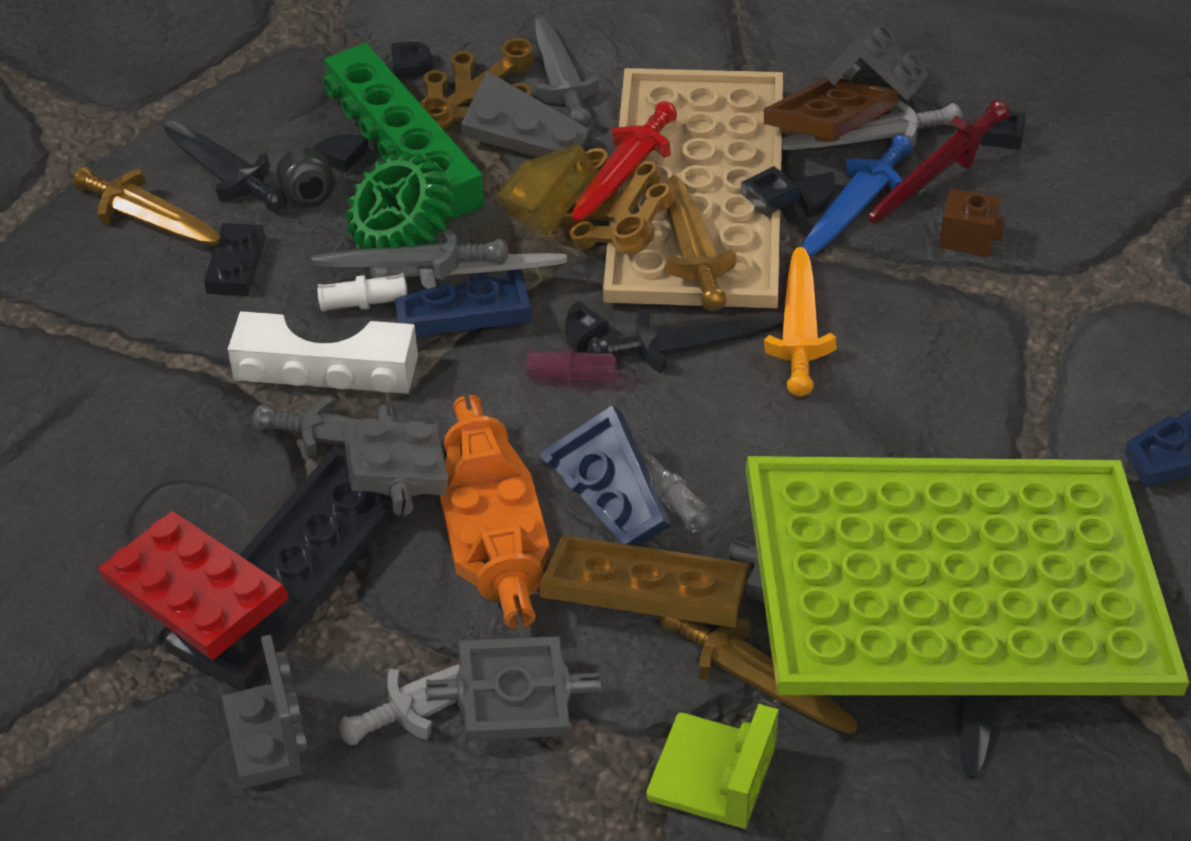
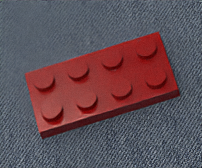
(193, 584)

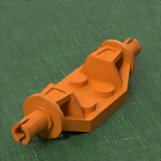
(492, 513)

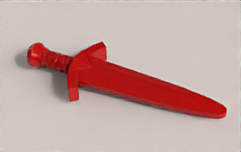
(634, 146)

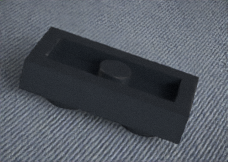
(235, 259)

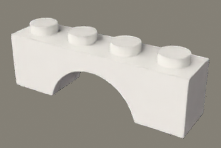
(373, 360)

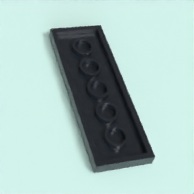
(309, 552)

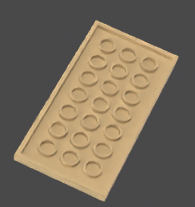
(713, 149)

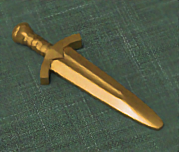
(129, 199)
(698, 255)
(733, 654)

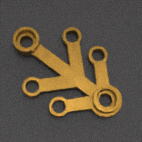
(516, 58)
(631, 231)

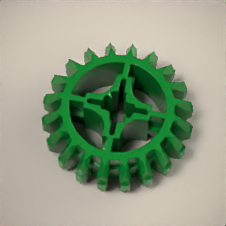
(405, 182)

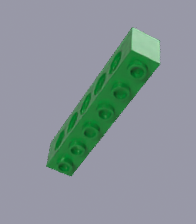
(398, 121)

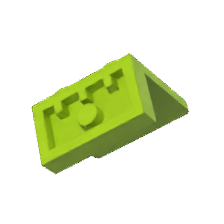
(715, 766)

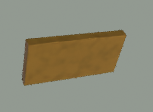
(646, 580)

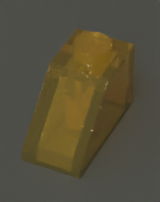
(547, 187)

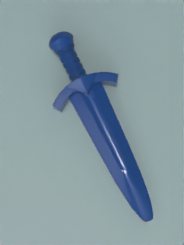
(868, 181)

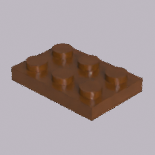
(830, 109)

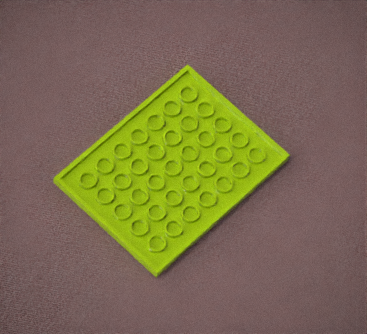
(958, 578)

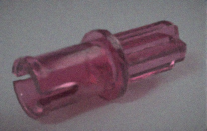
(570, 365)

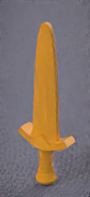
(800, 334)

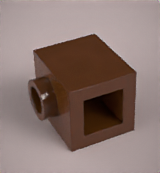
(971, 223)

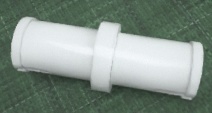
(361, 292)

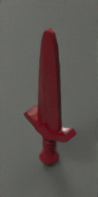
(958, 148)

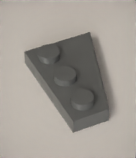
(518, 121)

